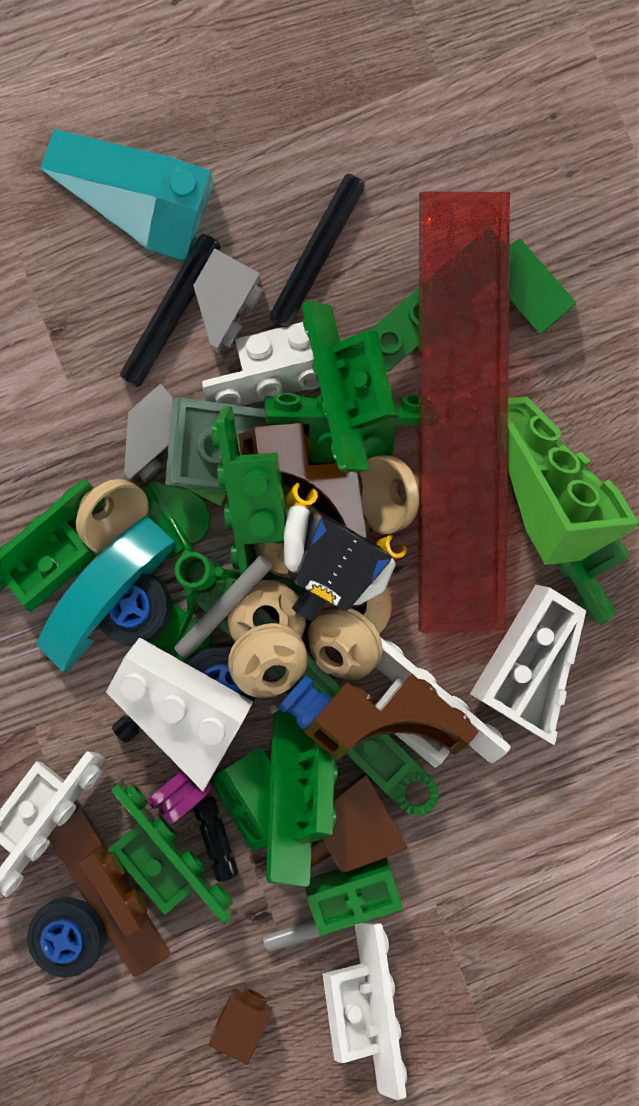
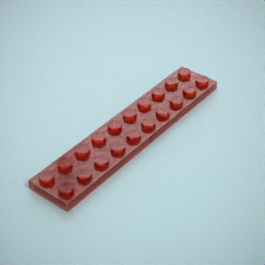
(463, 410)

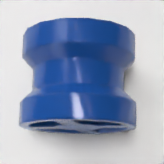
(304, 702)

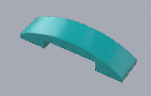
(100, 588)

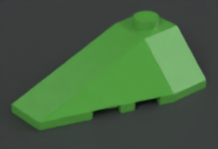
(557, 494)

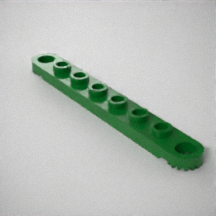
(377, 756)

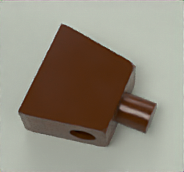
(361, 829)

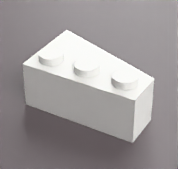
(533, 663)
(179, 708)

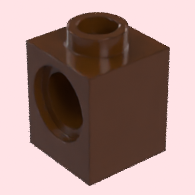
(241, 1024)

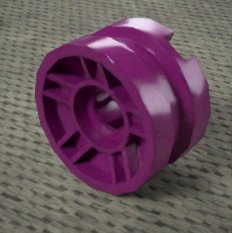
(177, 797)

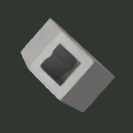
(223, 295)
(148, 435)

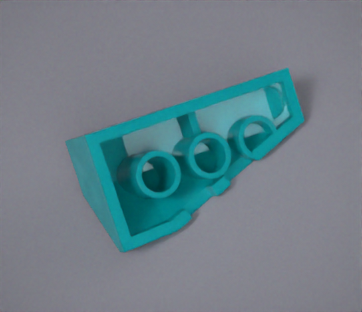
(137, 190)

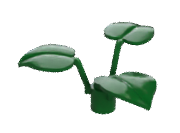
(187, 521)

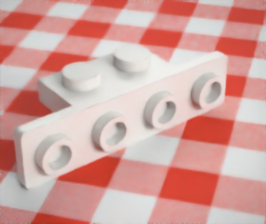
(270, 364)
(397, 668)
(36, 809)
(364, 1013)

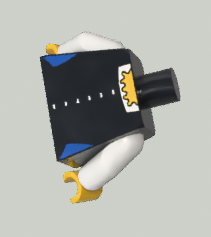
(332, 559)

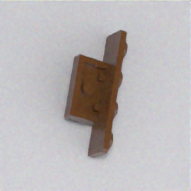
(107, 890)

